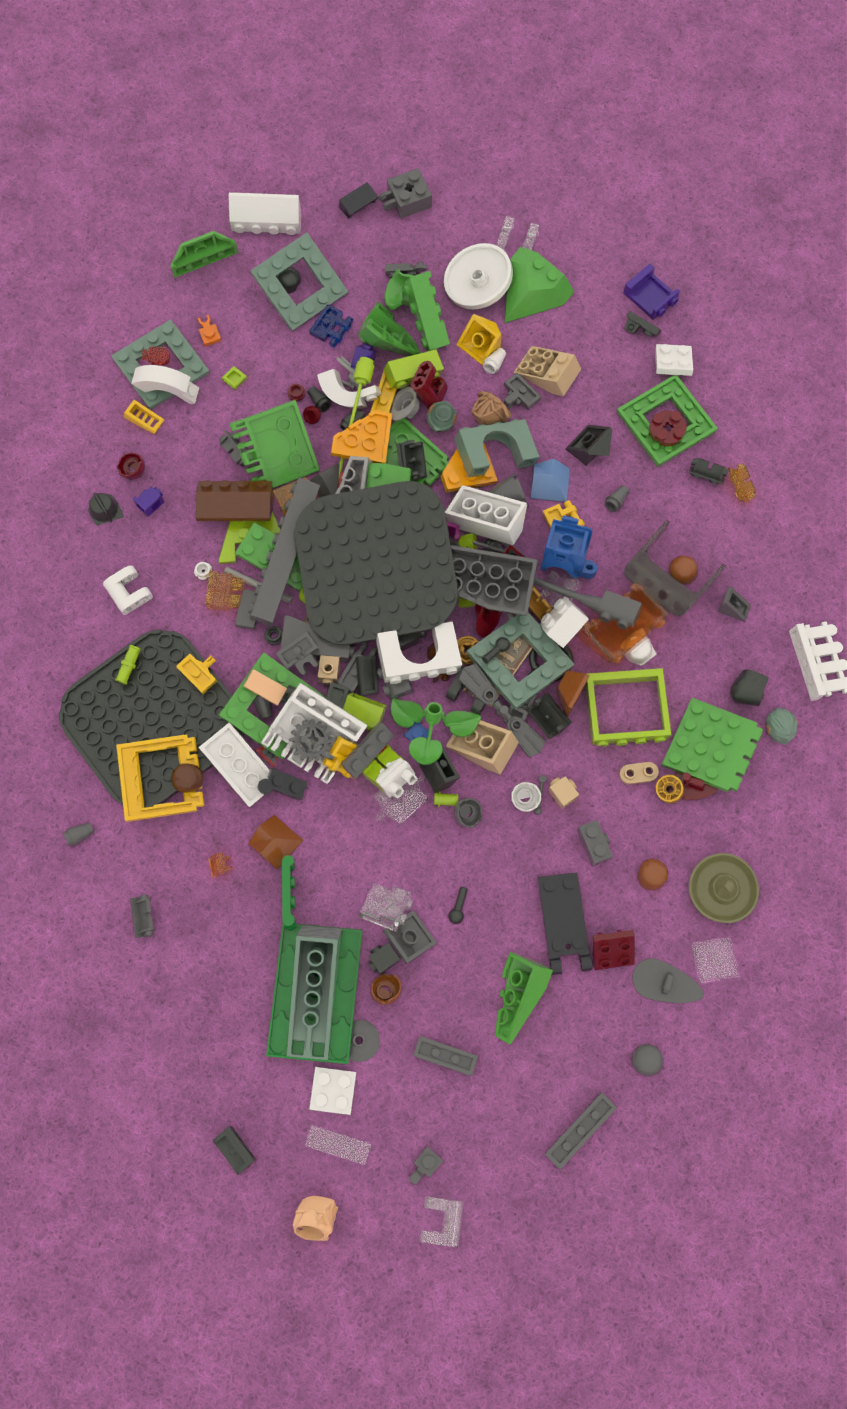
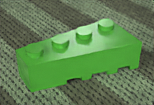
(426, 311)

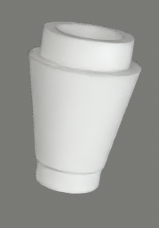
(493, 362)

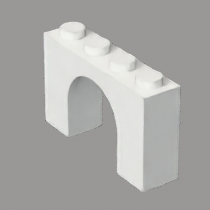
(398, 668)

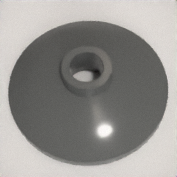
(370, 1043)

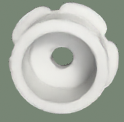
(202, 566)

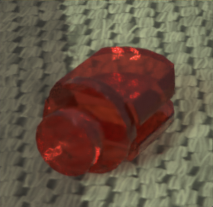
(156, 355)

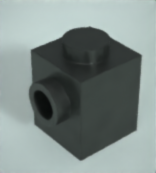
(383, 958)

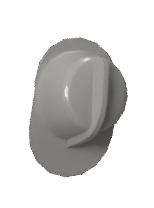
(405, 404)

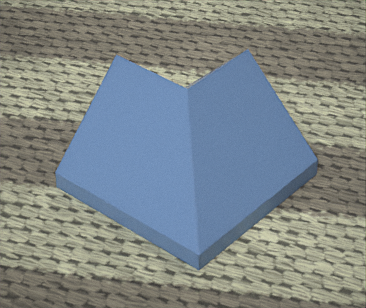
(550, 481)

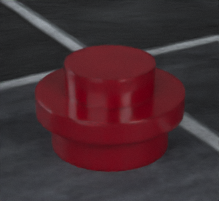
(296, 392)
(311, 414)

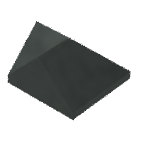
(591, 442)

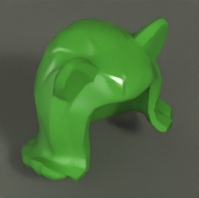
(395, 293)

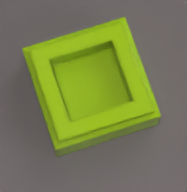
(234, 378)

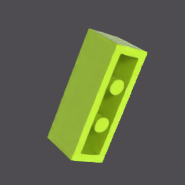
(402, 371)

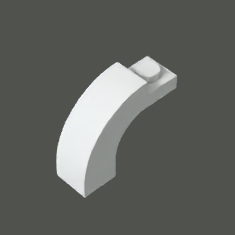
(166, 379)
(332, 386)

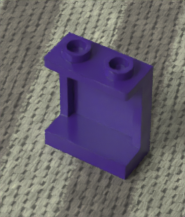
(650, 293)

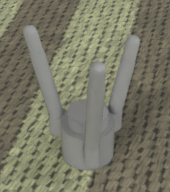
(352, 383)

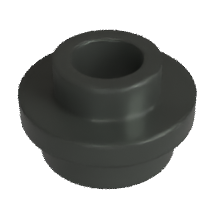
(271, 630)

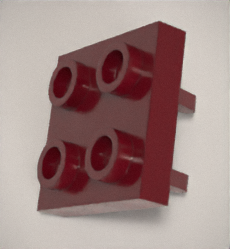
(613, 949)

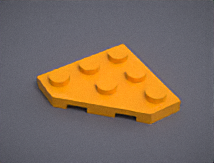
(364, 438)
(455, 475)

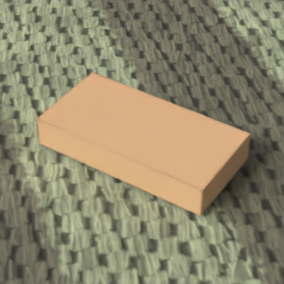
(265, 687)

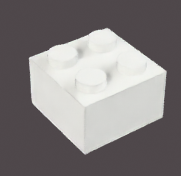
(563, 621)

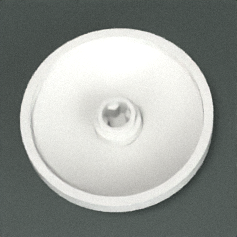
(478, 276)

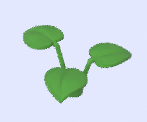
(426, 750)

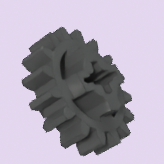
(310, 748)

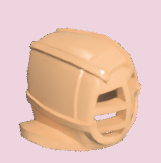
(315, 1218)

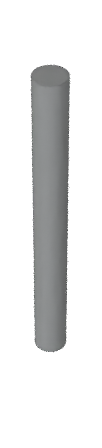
(252, 582)

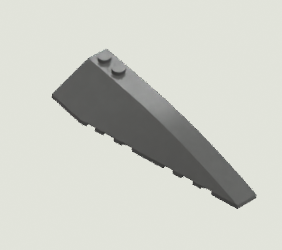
(495, 579)

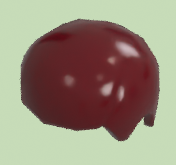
(133, 461)

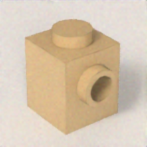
(328, 669)
(563, 791)

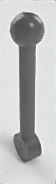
(542, 779)

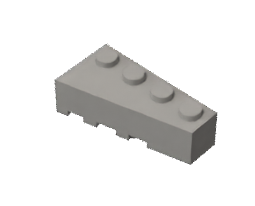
(355, 474)

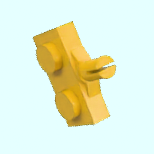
(198, 672)

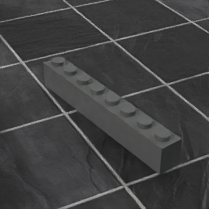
(282, 556)

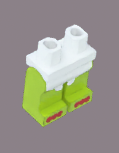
(390, 772)

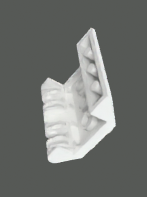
(308, 705)

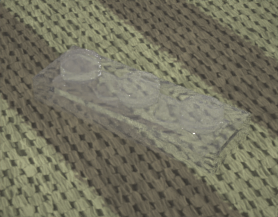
(338, 1144)

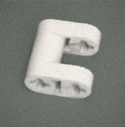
(119, 594)

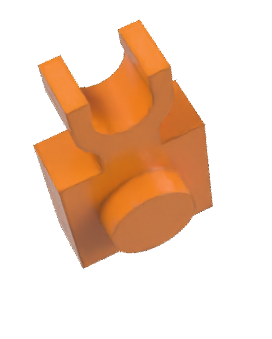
(209, 333)

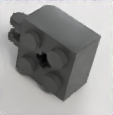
(407, 194)

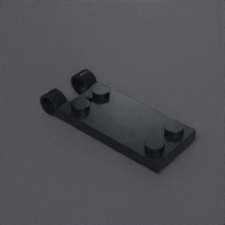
(564, 920)

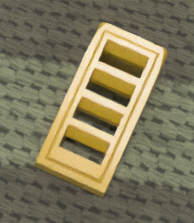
(128, 414)

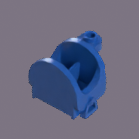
(568, 548)

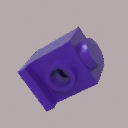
(149, 500)

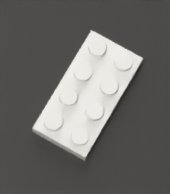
(236, 763)

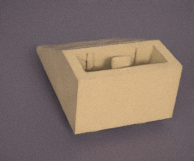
(549, 369)

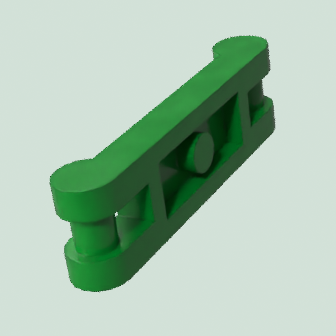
(288, 900)

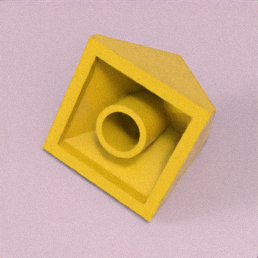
(480, 338)

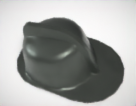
(104, 508)

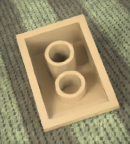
(486, 746)

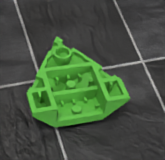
(534, 286)
(382, 332)

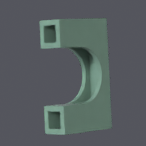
(513, 434)

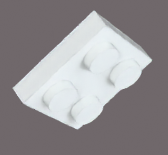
(673, 359)
(332, 1090)

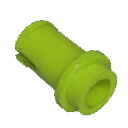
(445, 799)

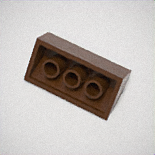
(234, 500)

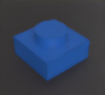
(415, 731)

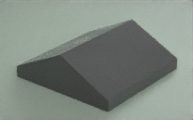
(411, 938)

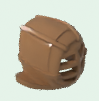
(490, 409)

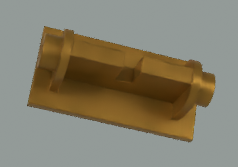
(539, 605)

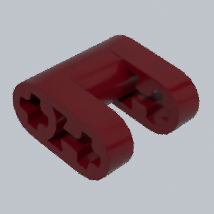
(427, 388)

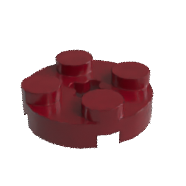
(674, 420)

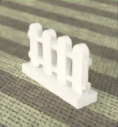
(810, 663)

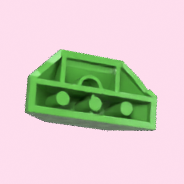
(202, 252)

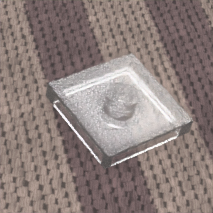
(714, 960)

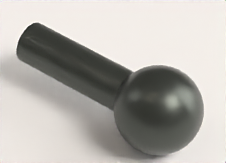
(501, 645)
(456, 915)

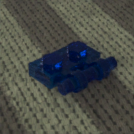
(327, 322)

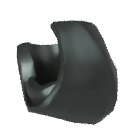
(748, 688)

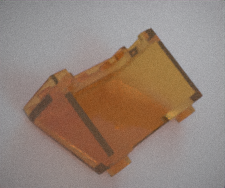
(613, 642)

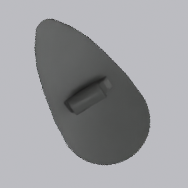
(665, 983)

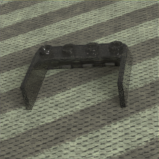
(660, 584)

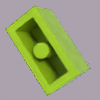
(365, 709)

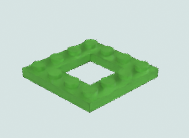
(671, 389)
(236, 711)

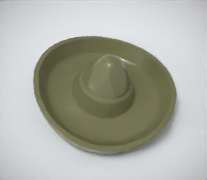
(724, 888)

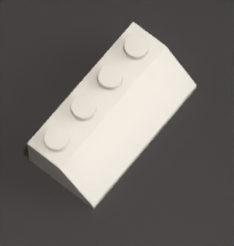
(265, 213)
(487, 514)

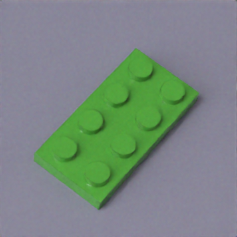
(255, 551)

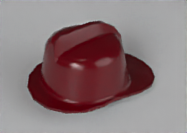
(486, 620)

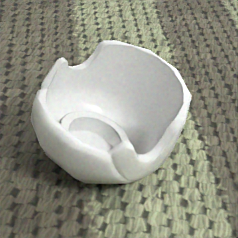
(526, 790)

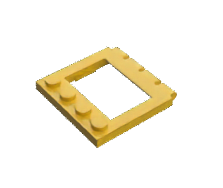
(131, 778)

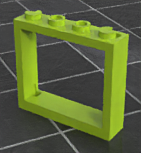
(627, 677)

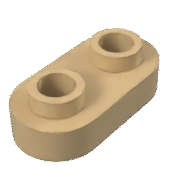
(639, 773)

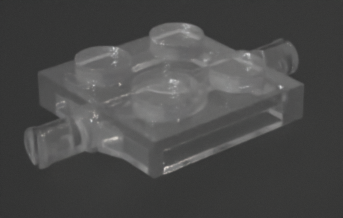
(405, 805)

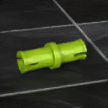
(128, 664)

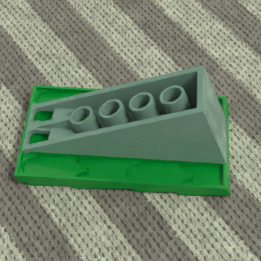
(315, 993)

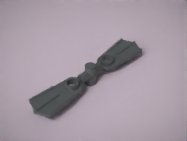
(479, 685)

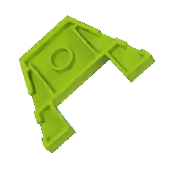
(236, 533)

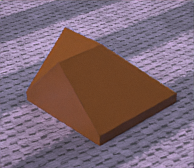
(571, 689)
(274, 841)

